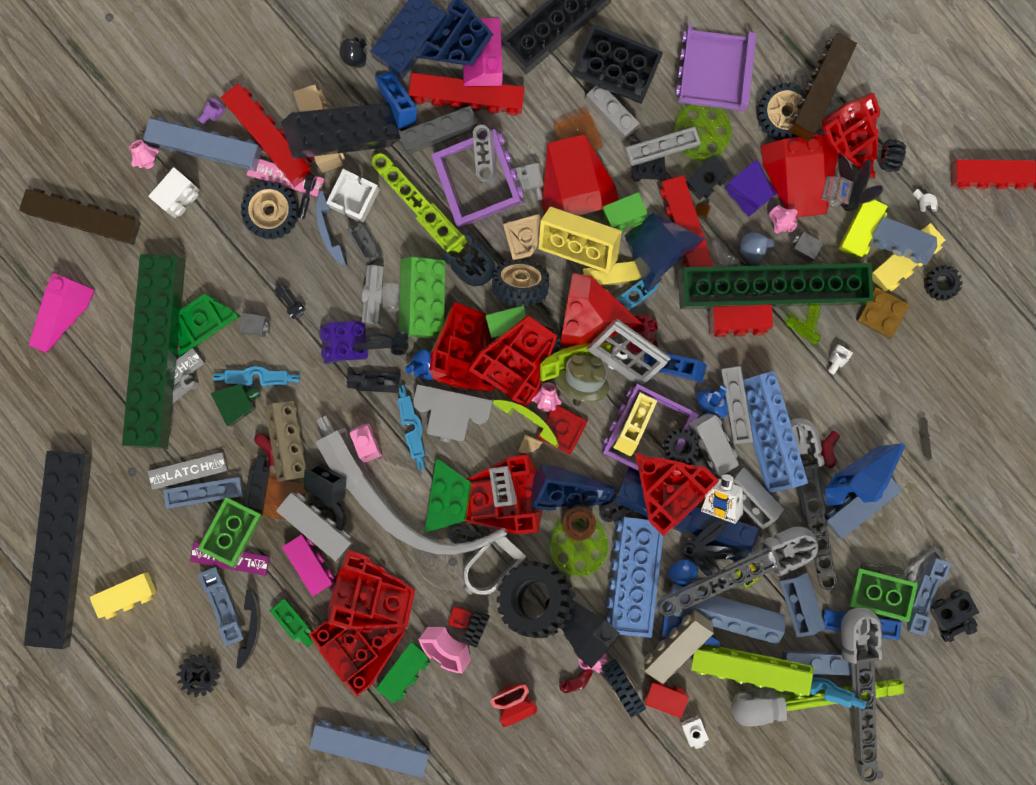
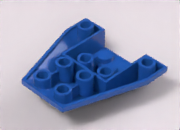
(866, 476)

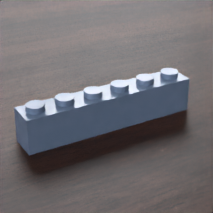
(202, 144)
(736, 616)
(369, 749)

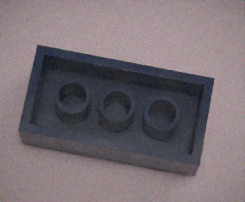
(406, 36)

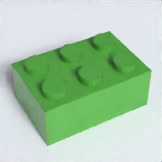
(230, 532)
(883, 594)

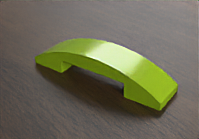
(553, 364)
(509, 407)

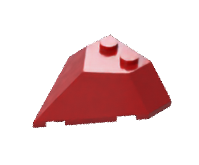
(853, 130)
(591, 311)
(672, 489)

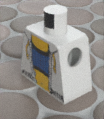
(725, 500)

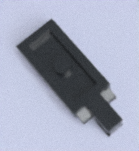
(375, 381)
(257, 484)

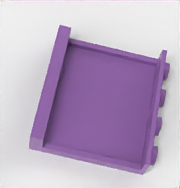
(716, 69)

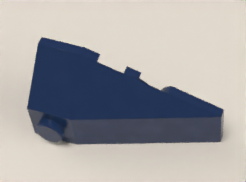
(561, 487)
(631, 496)
(737, 536)

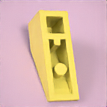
(619, 274)
(635, 424)

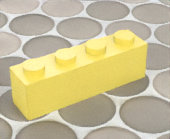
(896, 267)

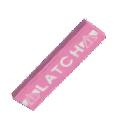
(269, 171)

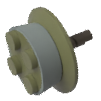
(584, 379)

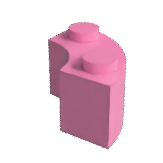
(444, 649)

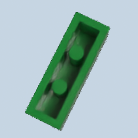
(403, 673)

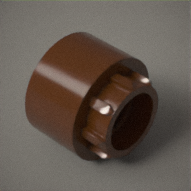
(568, 524)

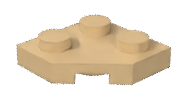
(523, 236)

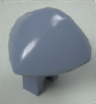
(754, 247)

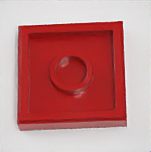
(566, 428)

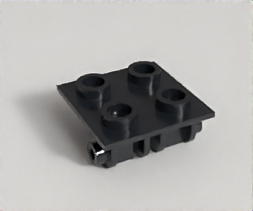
(650, 170)

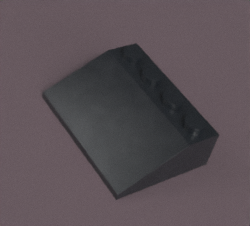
(617, 63)

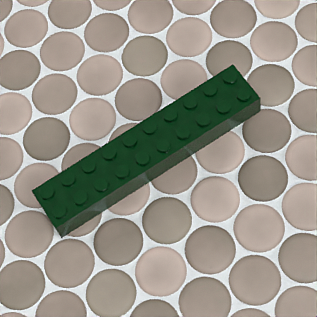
(775, 285)
(153, 351)

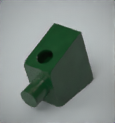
(235, 402)

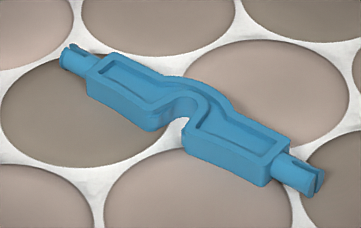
(246, 377)
(413, 437)
(836, 694)

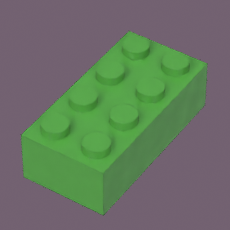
(421, 297)

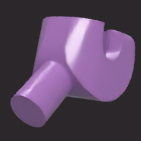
(211, 110)

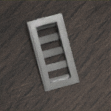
(497, 494)

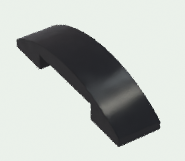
(252, 604)

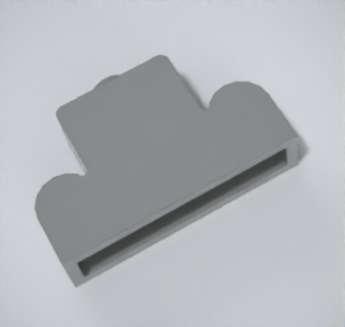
(450, 412)

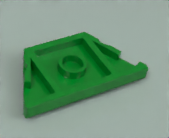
(202, 320)
(448, 498)

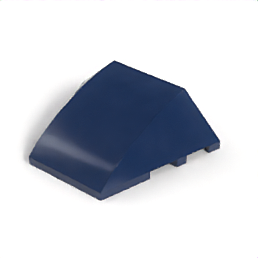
(458, 38)
(658, 246)

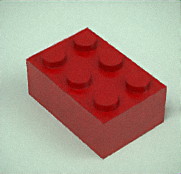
(740, 320)

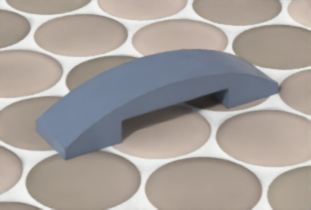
(321, 209)
(925, 593)
(222, 606)

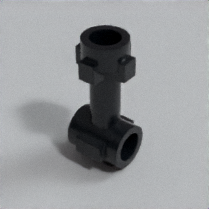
(295, 309)
(968, 626)

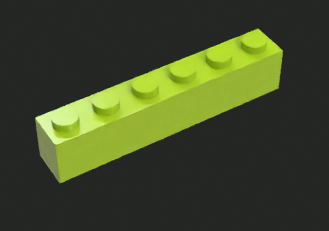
(754, 669)

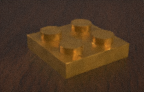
(883, 314)

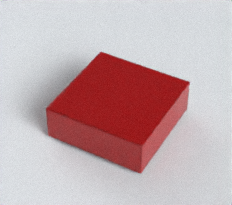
(460, 617)

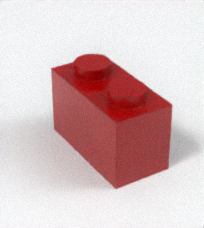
(666, 698)

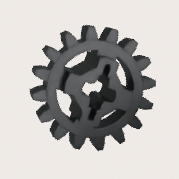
(193, 669)

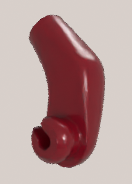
(265, 443)
(827, 449)
(577, 683)

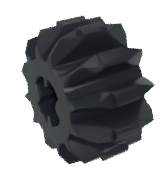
(892, 155)

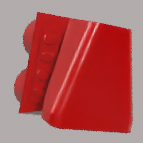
(513, 704)

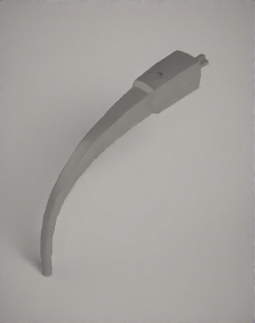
(343, 459)

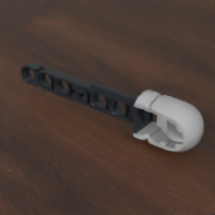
(800, 427)

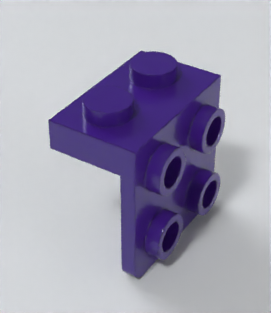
(340, 338)

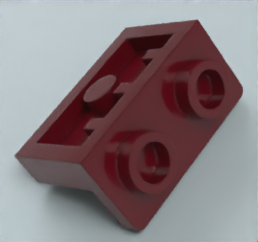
(646, 330)

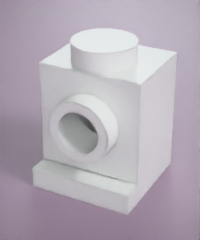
(689, 727)

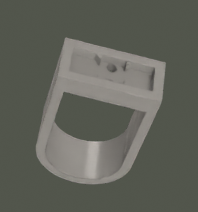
(506, 545)

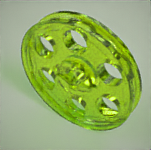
(710, 125)
(585, 555)

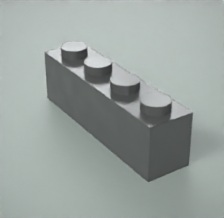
(438, 130)

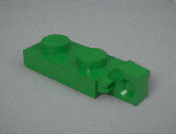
(292, 622)

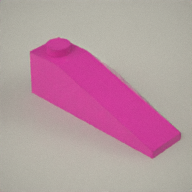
(488, 66)
(58, 310)

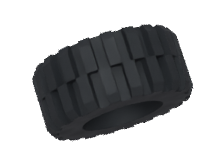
(512, 595)

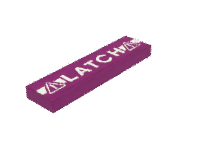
(248, 563)

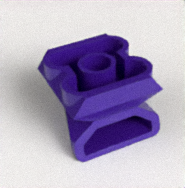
(751, 189)

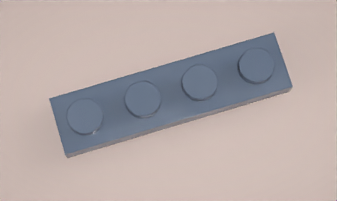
(203, 492)

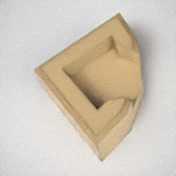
(529, 444)

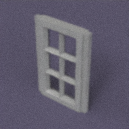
(638, 340)

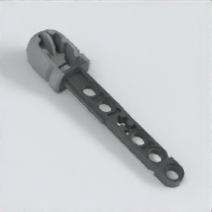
(800, 552)
(863, 627)

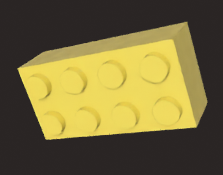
(579, 239)

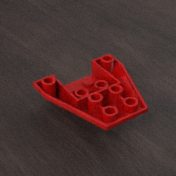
(356, 653)

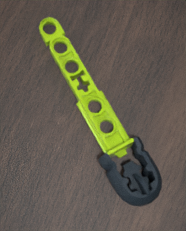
(451, 242)

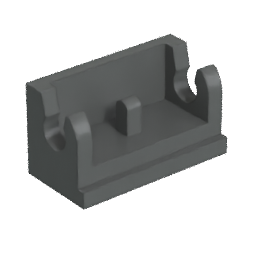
(365, 243)

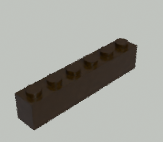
(822, 87)
(80, 217)

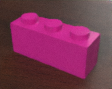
(309, 564)

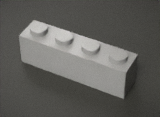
(314, 526)

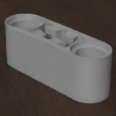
(489, 146)

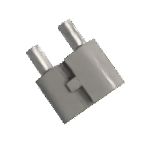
(530, 178)

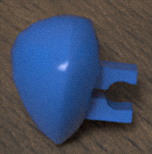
(420, 364)
(713, 402)
(682, 572)

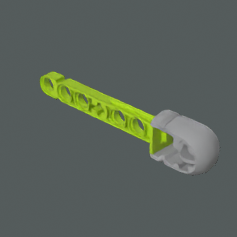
(764, 707)

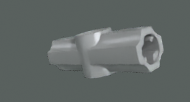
(372, 294)

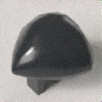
(352, 52)

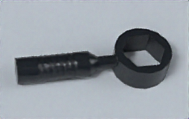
(309, 185)

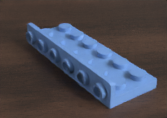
(773, 434)
(634, 577)

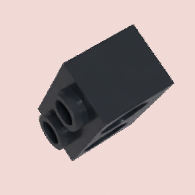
(954, 614)

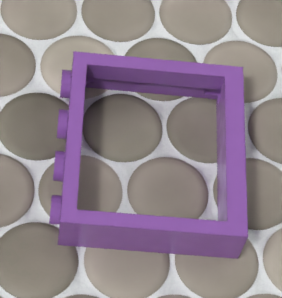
(449, 189)
(623, 412)

